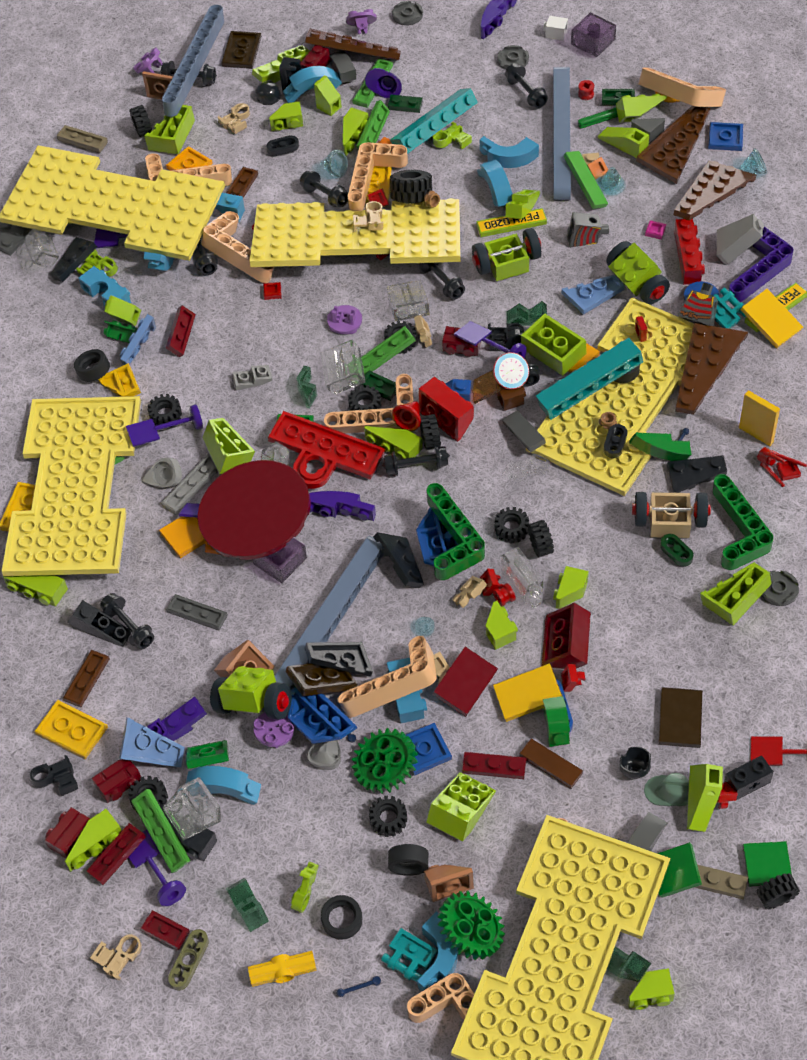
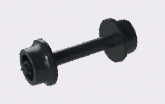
(208, 74)
(537, 97)
(336, 196)
(206, 262)
(453, 287)
(514, 337)
(440, 456)
(142, 635)

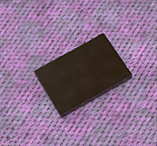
(241, 49)
(317, 679)
(680, 717)

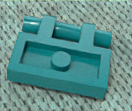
(725, 315)
(412, 949)

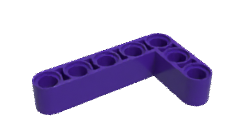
(777, 258)

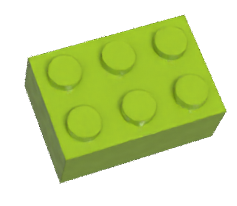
(554, 344)

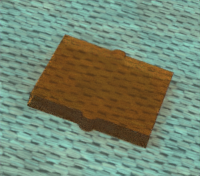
(484, 387)

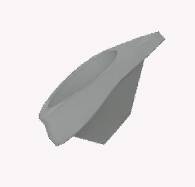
(164, 473)
(323, 755)

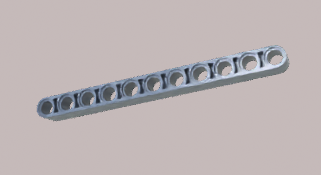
(193, 61)
(561, 133)
(335, 605)

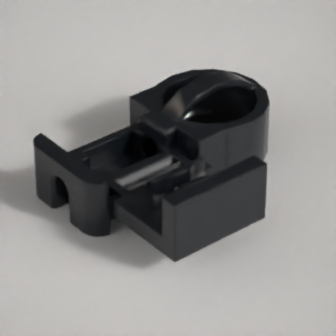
(498, 333)
(60, 772)

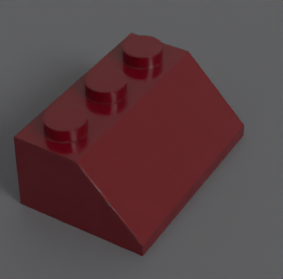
(566, 637)

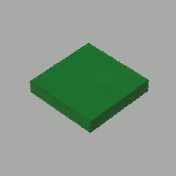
(207, 754)
(765, 861)
(681, 871)

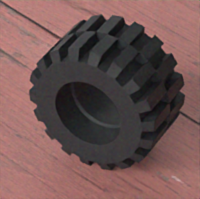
(410, 186)

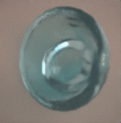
(335, 163)
(754, 163)
(611, 182)

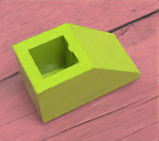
(327, 96)
(287, 117)
(122, 310)
(572, 586)
(499, 628)
(653, 989)

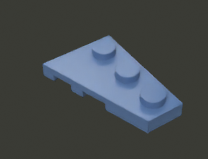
(592, 295)
(141, 336)
(148, 746)

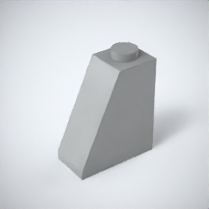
(738, 237)

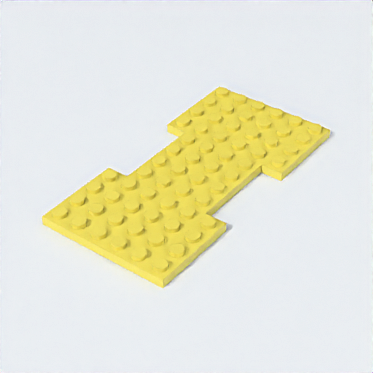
(156, 215)
(304, 232)
(575, 436)
(69, 514)
(584, 897)

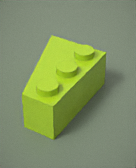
(171, 132)
(226, 445)
(738, 593)

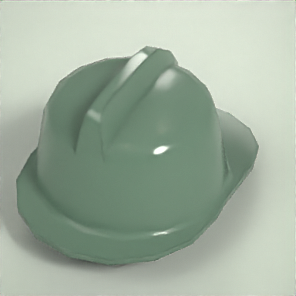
(668, 790)

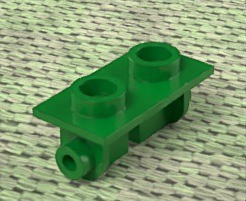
(115, 329)

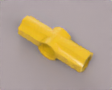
(282, 968)

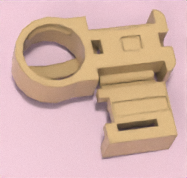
(235, 123)
(372, 217)
(116, 961)

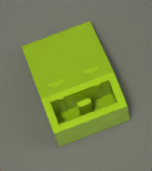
(460, 806)

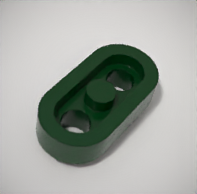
(678, 550)

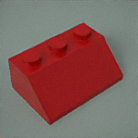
(450, 409)

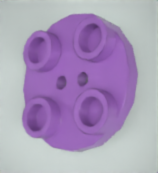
(361, 19)
(148, 59)
(344, 319)
(278, 736)

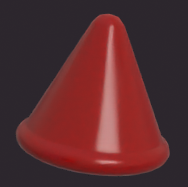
(407, 416)

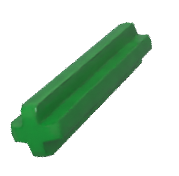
(597, 118)

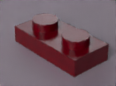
(165, 930)

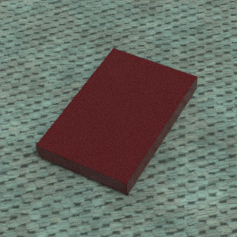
(465, 681)

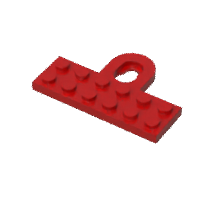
(326, 445)

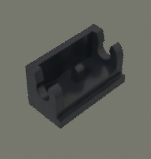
(287, 68)

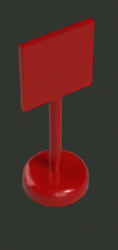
(771, 749)

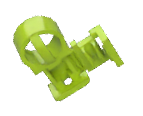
(453, 132)
(99, 262)
(301, 897)

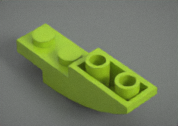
(271, 70)

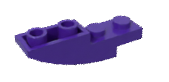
(493, 15)
(347, 503)
(179, 721)

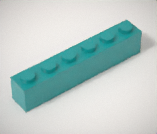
(435, 119)
(589, 378)

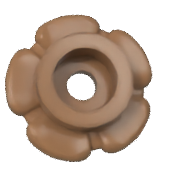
(431, 199)
(607, 420)

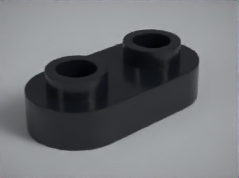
(282, 145)
(614, 442)

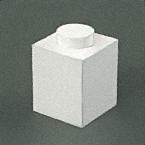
(556, 28)

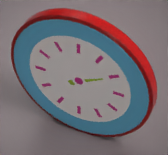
(511, 370)

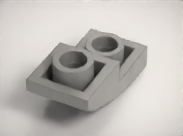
(256, 376)

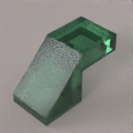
(526, 316)
(307, 390)
(247, 905)
(628, 966)

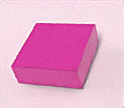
(655, 230)

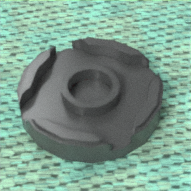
(407, 13)
(512, 54)
(783, 589)

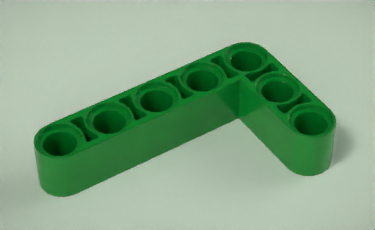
(447, 513)
(745, 523)

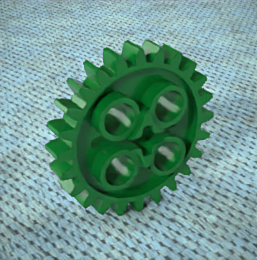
(384, 760)
(471, 925)

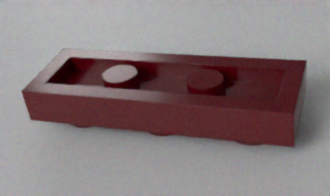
(180, 331)
(494, 765)
(116, 854)

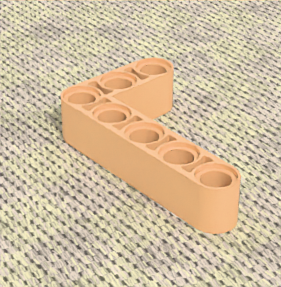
(681, 90)
(369, 156)
(217, 172)
(218, 240)
(377, 415)
(395, 684)
(448, 995)

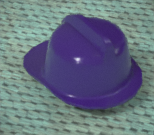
(383, 82)

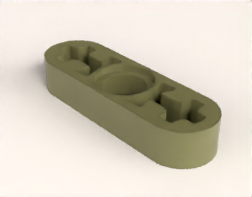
(187, 976)

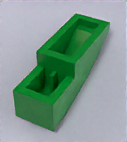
(661, 446)

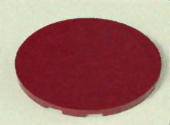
(254, 509)

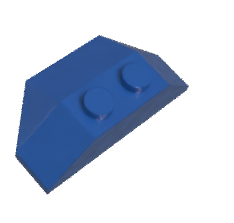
(433, 538)
(318, 718)

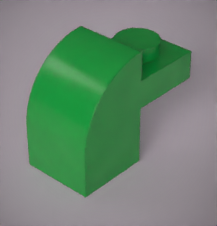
(557, 721)

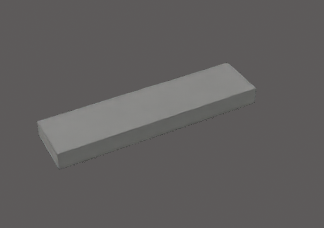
(190, 485)

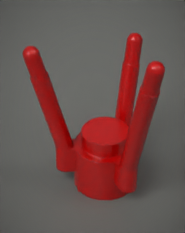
(769, 457)

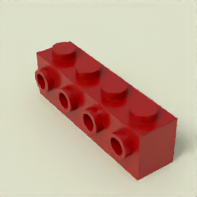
(688, 251)

